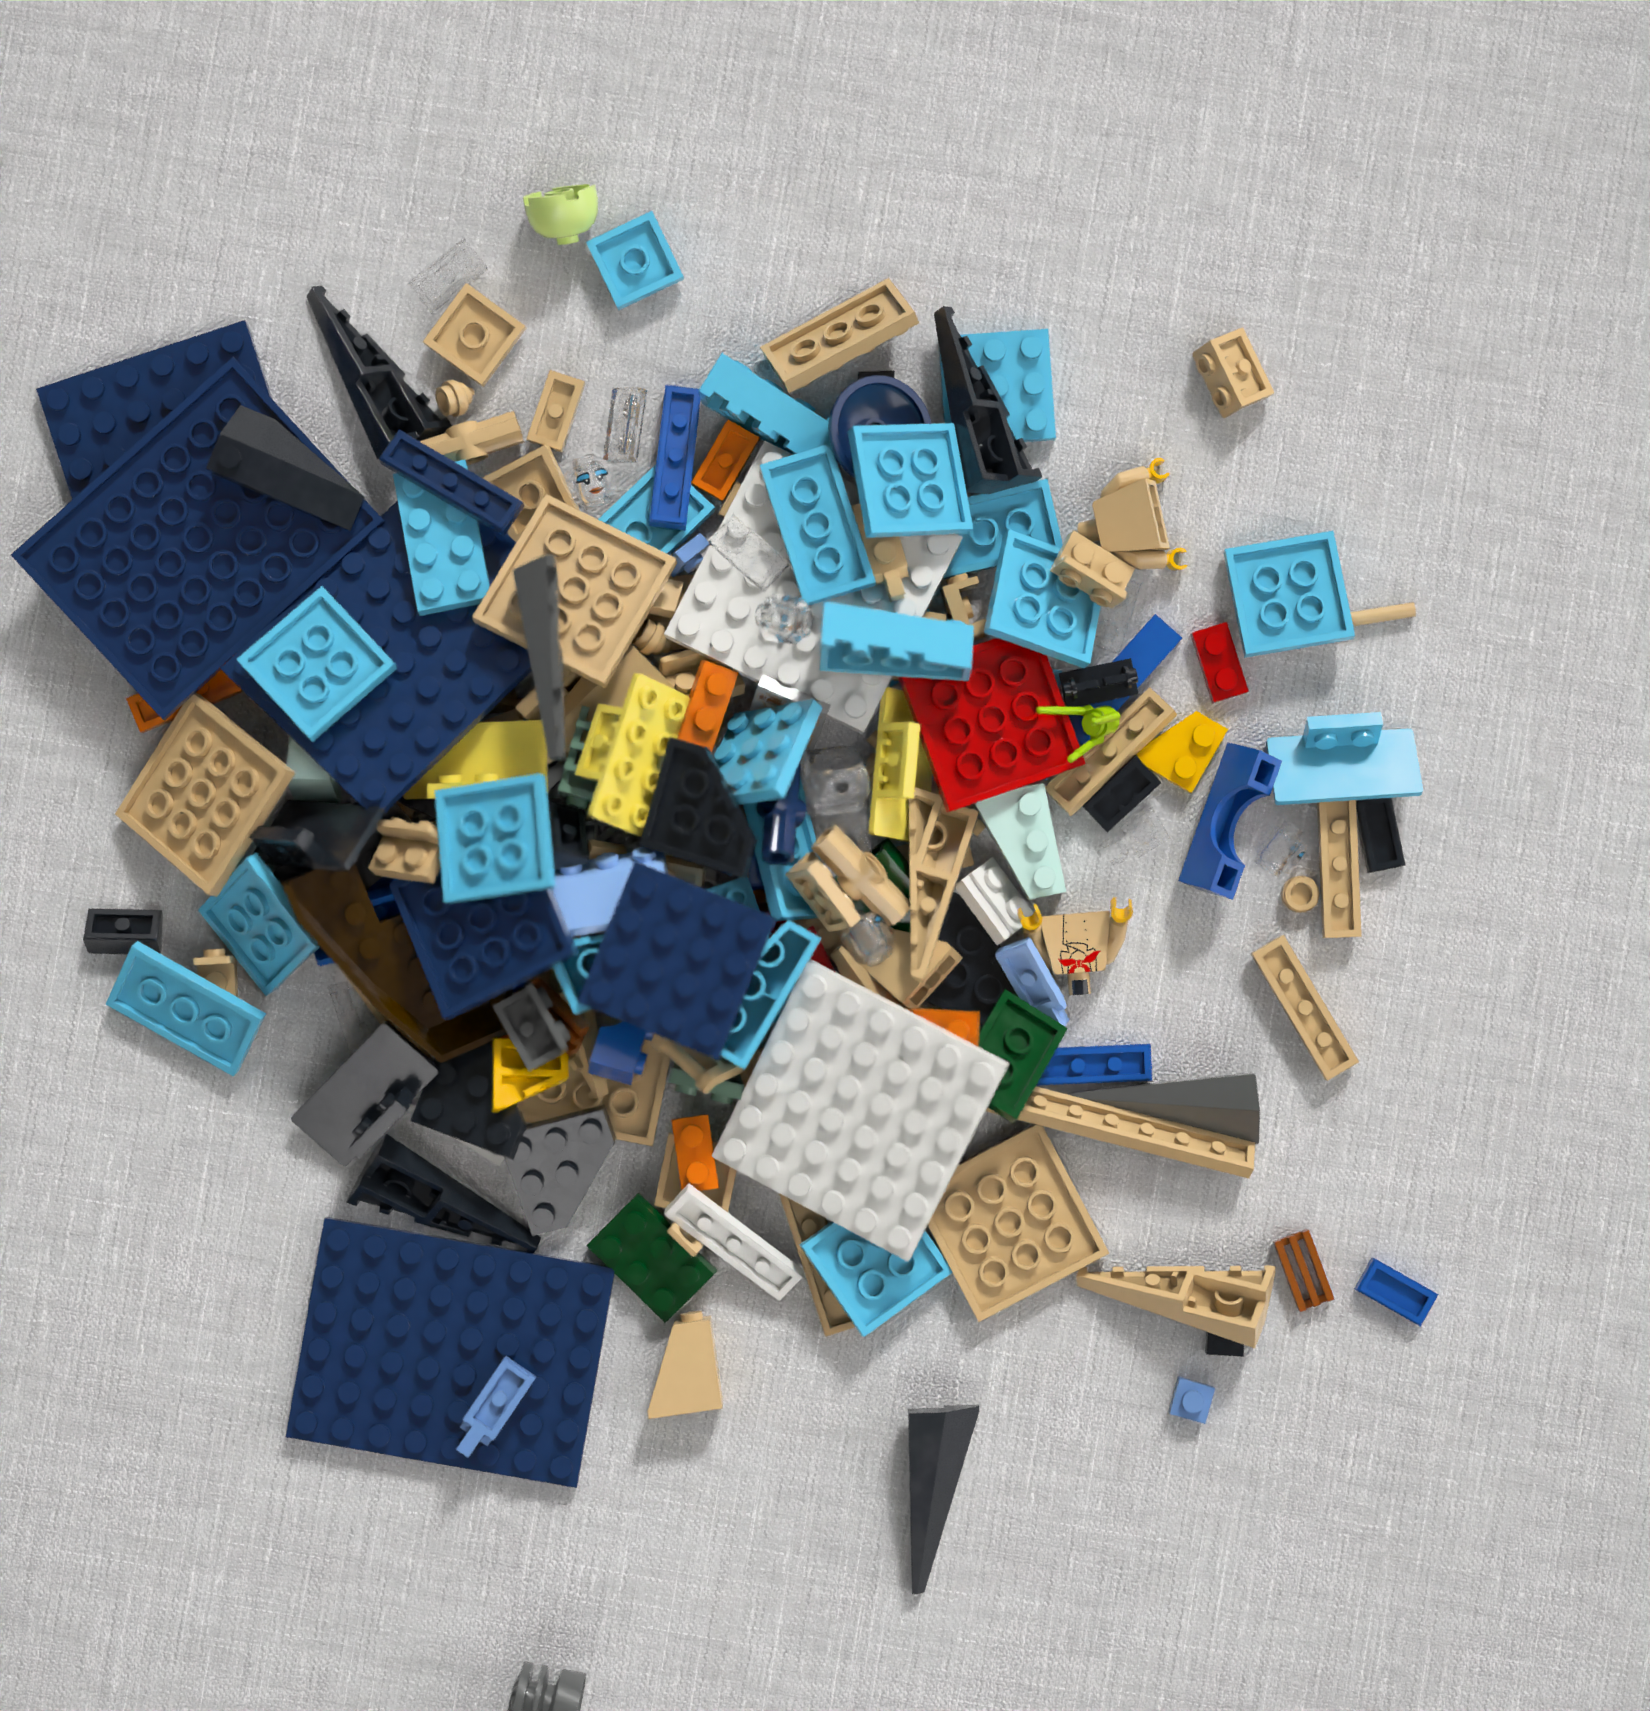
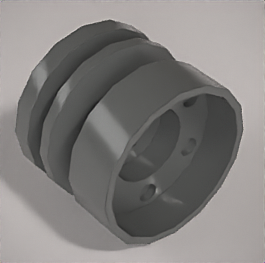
(542, 1696)

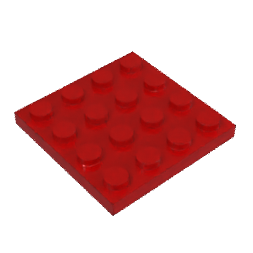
(986, 730)

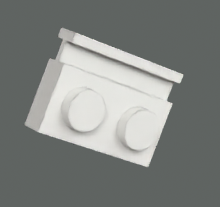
(993, 900)

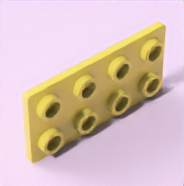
(628, 750)
(487, 754)
(897, 768)

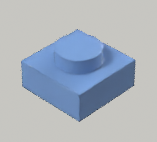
(690, 555)
(1191, 1400)

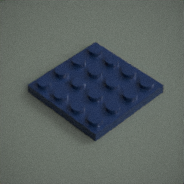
(481, 944)
(676, 960)

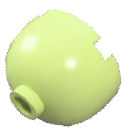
(562, 212)

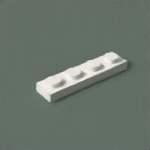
(734, 1242)

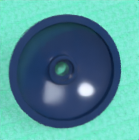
(872, 402)

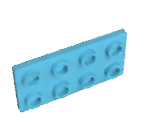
(1345, 761)

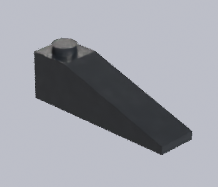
(274, 463)

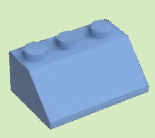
(592, 890)

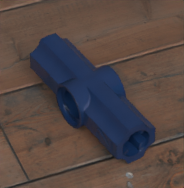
(780, 823)

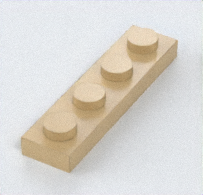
(1135, 730)
(1339, 869)
(1304, 1007)

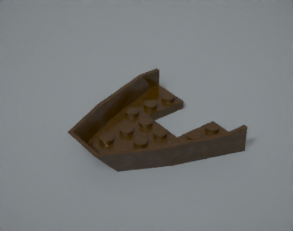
(384, 962)

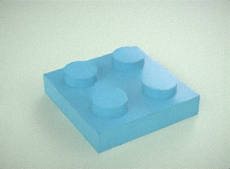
(635, 260)

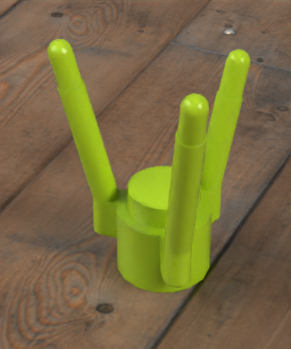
(1095, 722)

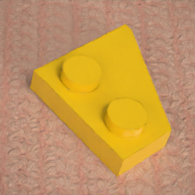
(1184, 750)
(513, 1081)

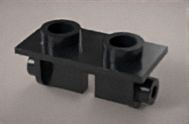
(1099, 683)

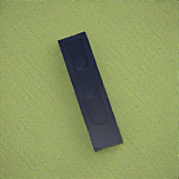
(451, 482)

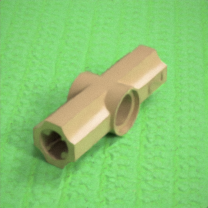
(476, 440)
(861, 875)

